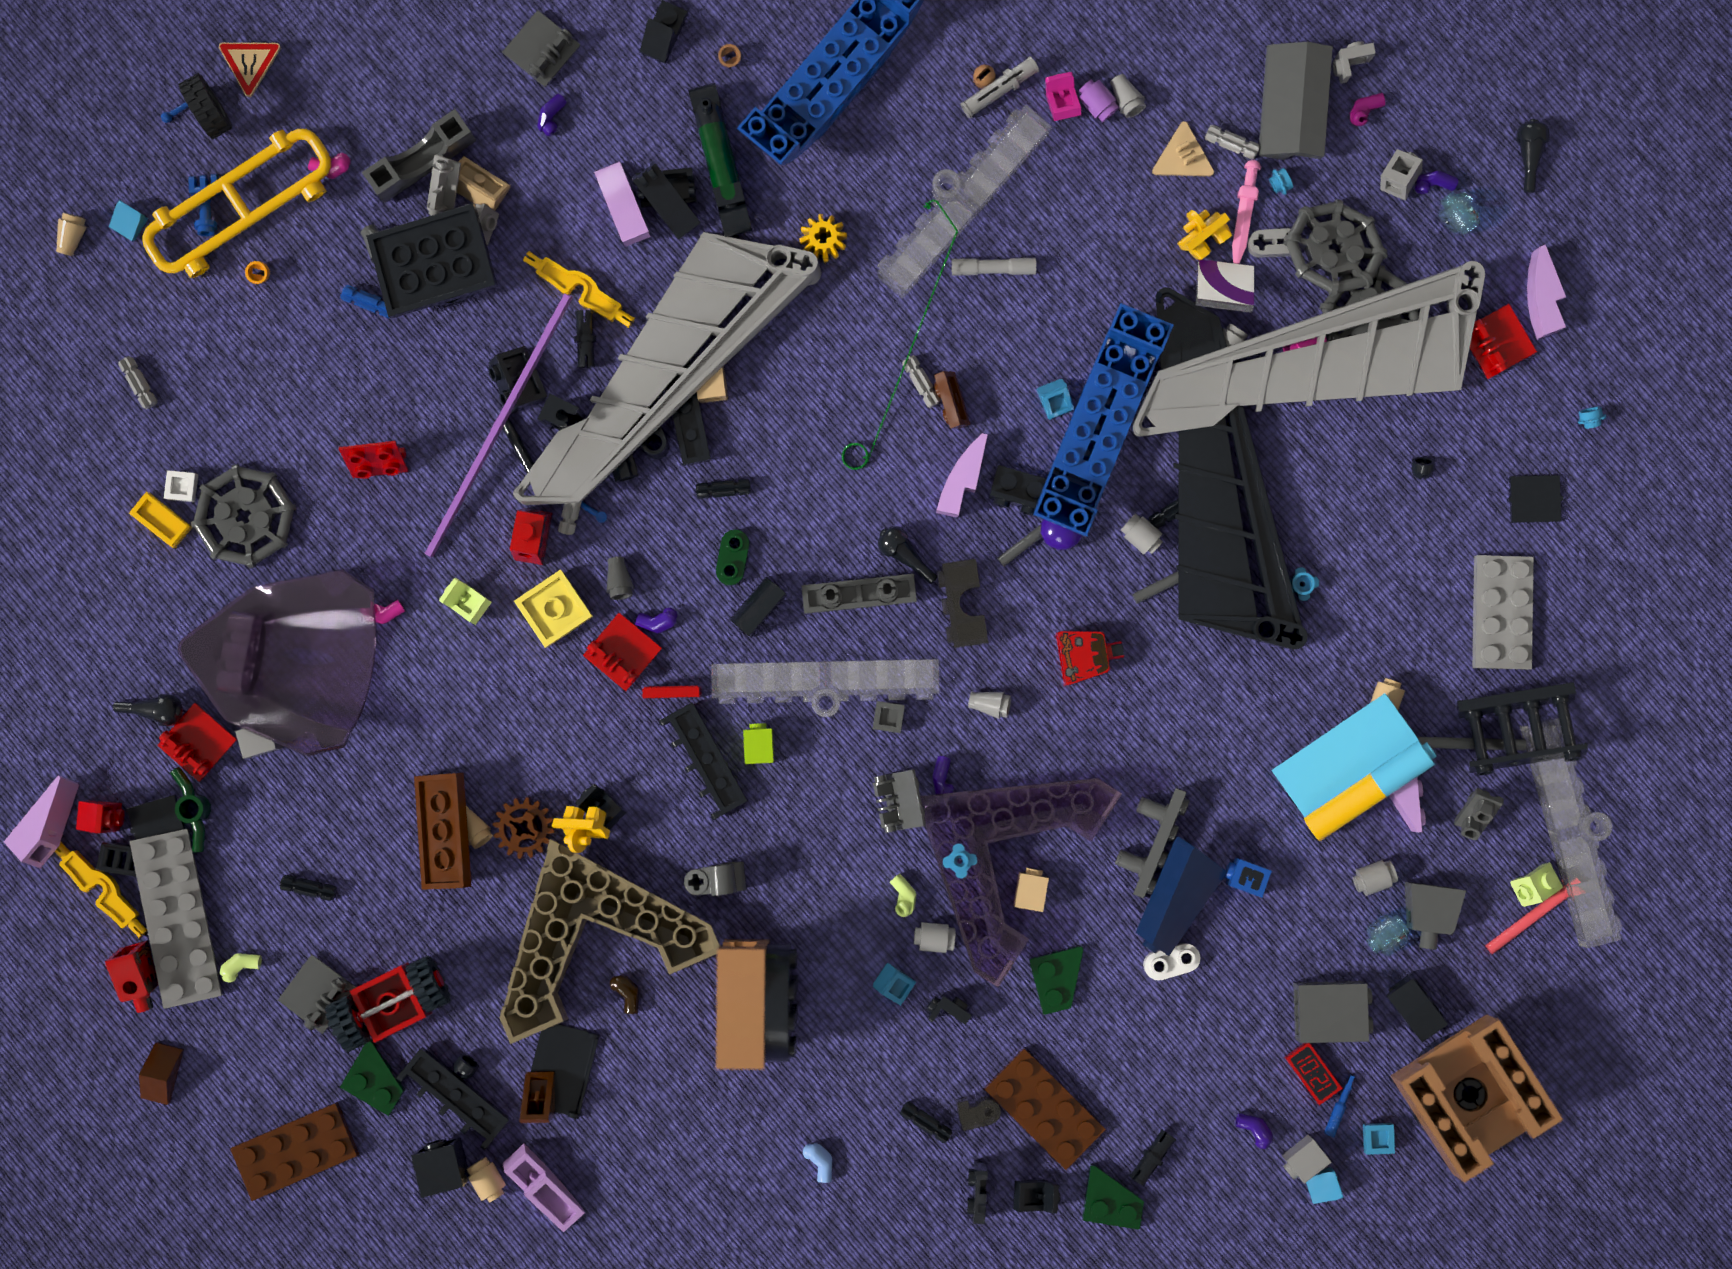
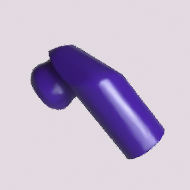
(547, 113)
(1434, 178)
(940, 774)
(1259, 1128)

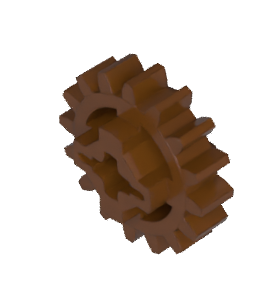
(517, 838)

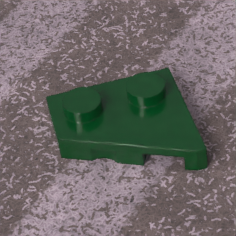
(1056, 978)
(373, 1080)
(1110, 1201)

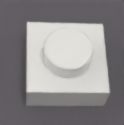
(181, 486)

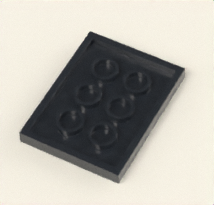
(432, 260)

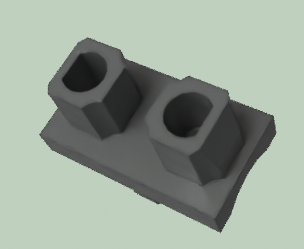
(1477, 813)

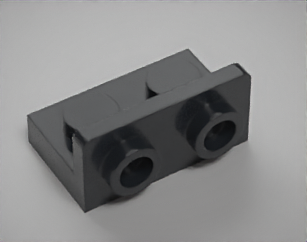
(506, 370)
(1016, 489)

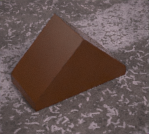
(160, 1073)
(538, 1098)

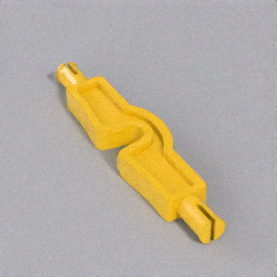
(567, 280)
(110, 900)

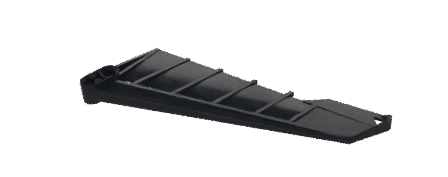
(1212, 550)

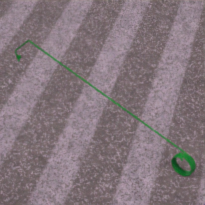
(928, 205)

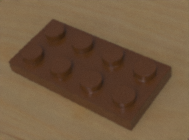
(442, 831)
(1044, 1108)
(294, 1151)

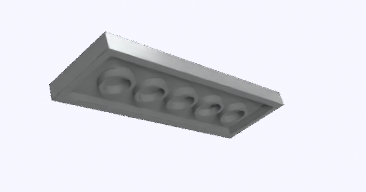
(176, 918)

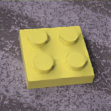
(553, 608)

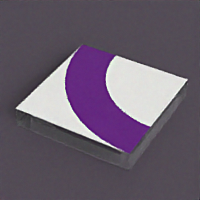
(1225, 285)

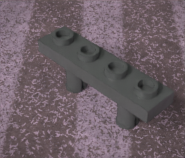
(859, 593)
(1167, 832)

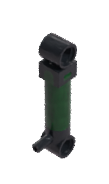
(720, 160)

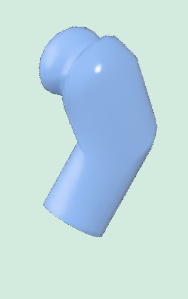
(822, 1159)

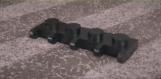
(706, 758)
(455, 1095)

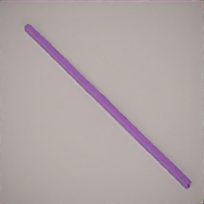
(498, 425)

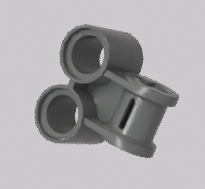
(718, 879)

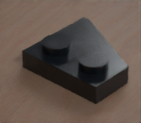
(977, 1204)

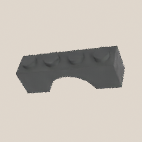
(398, 172)

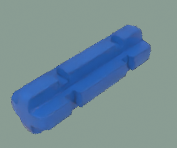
(364, 300)

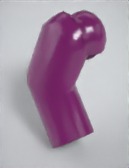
(1363, 107)

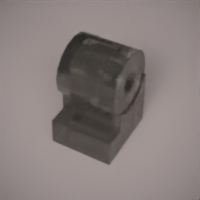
(978, 1114)

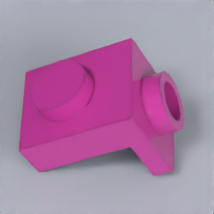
(1062, 96)

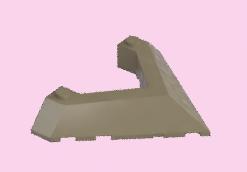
(566, 897)

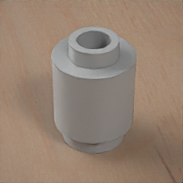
(1142, 534)
(1375, 877)
(934, 937)

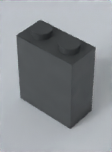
(1332, 1011)

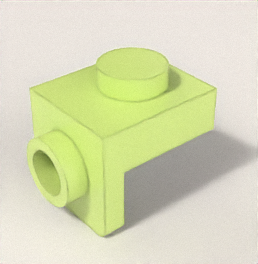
(465, 601)
(1537, 885)

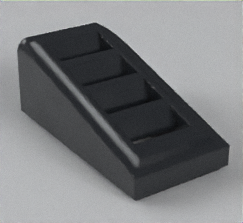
(105, 856)

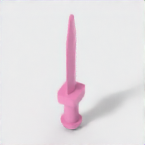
(1247, 194)

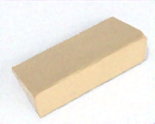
(480, 185)

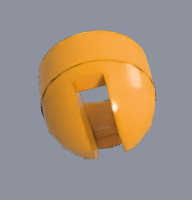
(257, 278)

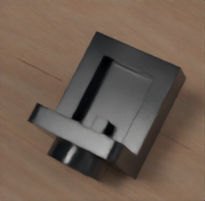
(598, 797)
(956, 1008)
(1036, 1196)

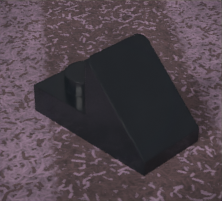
(663, 31)

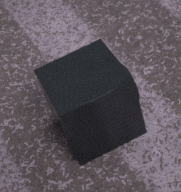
(440, 1167)

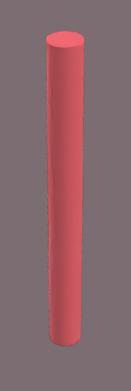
(1527, 920)

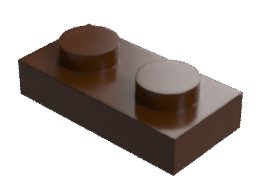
(954, 407)

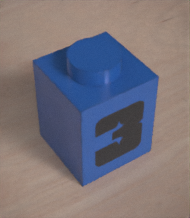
(1247, 877)

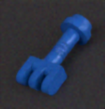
(204, 226)

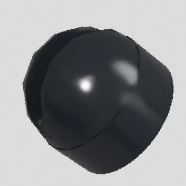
(1422, 467)
(466, 1066)

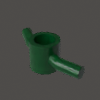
(182, 813)

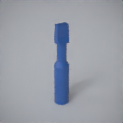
(1338, 1110)

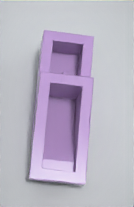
(622, 204)
(1543, 294)
(962, 478)
(543, 1188)

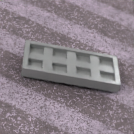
(1502, 612)

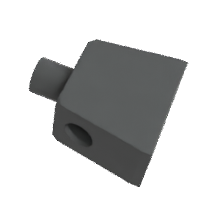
(1432, 911)

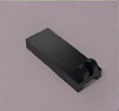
(666, 200)

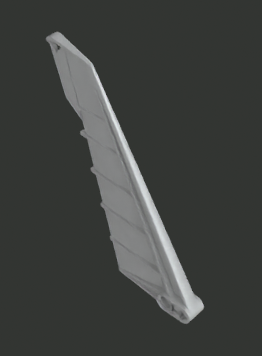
(691, 310)
(1382, 362)

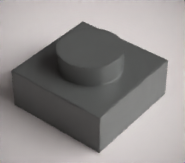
(888, 717)

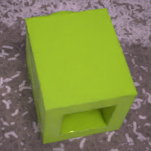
(758, 744)

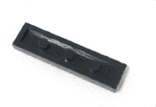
(690, 430)

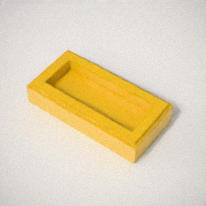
(160, 520)

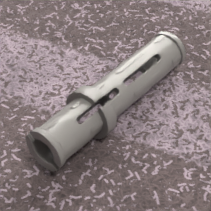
(974, 105)

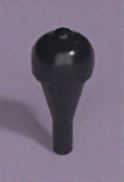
(1532, 140)
(895, 544)
(164, 709)

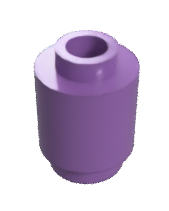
(1098, 100)

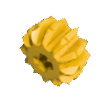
(833, 242)

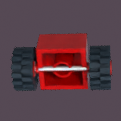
(388, 1003)

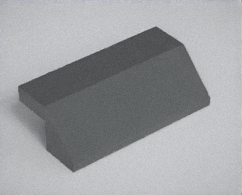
(1295, 100)

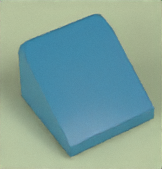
(127, 221)
(1055, 398)
(894, 984)
(1324, 1186)

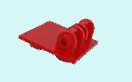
(1500, 341)
(374, 459)
(622, 651)
(196, 742)

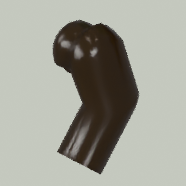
(628, 990)

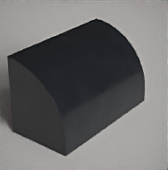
(758, 607)

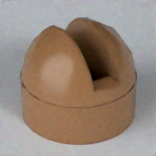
(725, 50)
(989, 78)

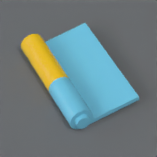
(1354, 767)

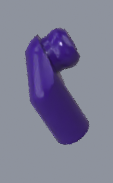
(658, 623)

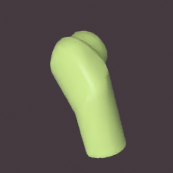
(906, 896)
(236, 963)

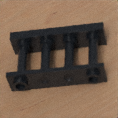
(1531, 701)

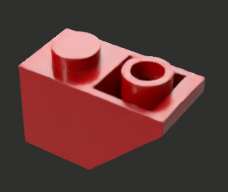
(99, 816)

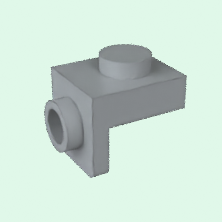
(1354, 54)

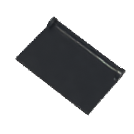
(570, 1056)

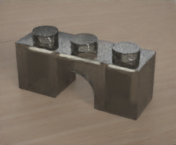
(963, 629)

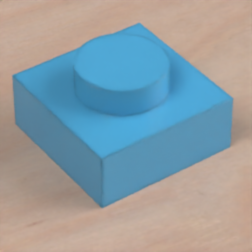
(1378, 1138)

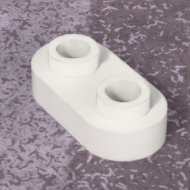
(1172, 964)

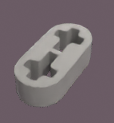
(1272, 250)

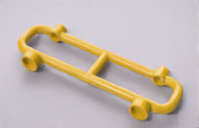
(194, 261)

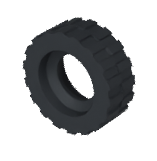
(205, 106)

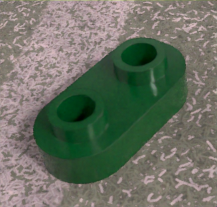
(732, 557)

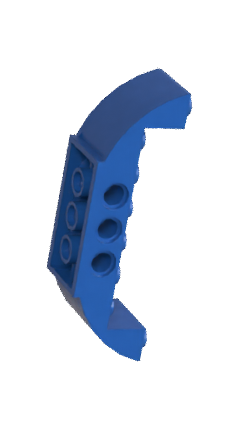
(829, 78)
(1102, 419)

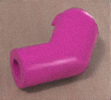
(339, 165)
(387, 613)

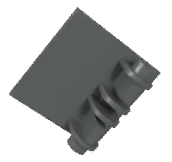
(541, 48)
(902, 801)
(312, 991)

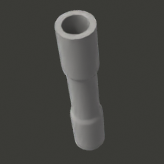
(1010, 266)

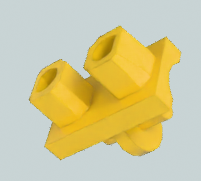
(1213, 226)
(580, 831)

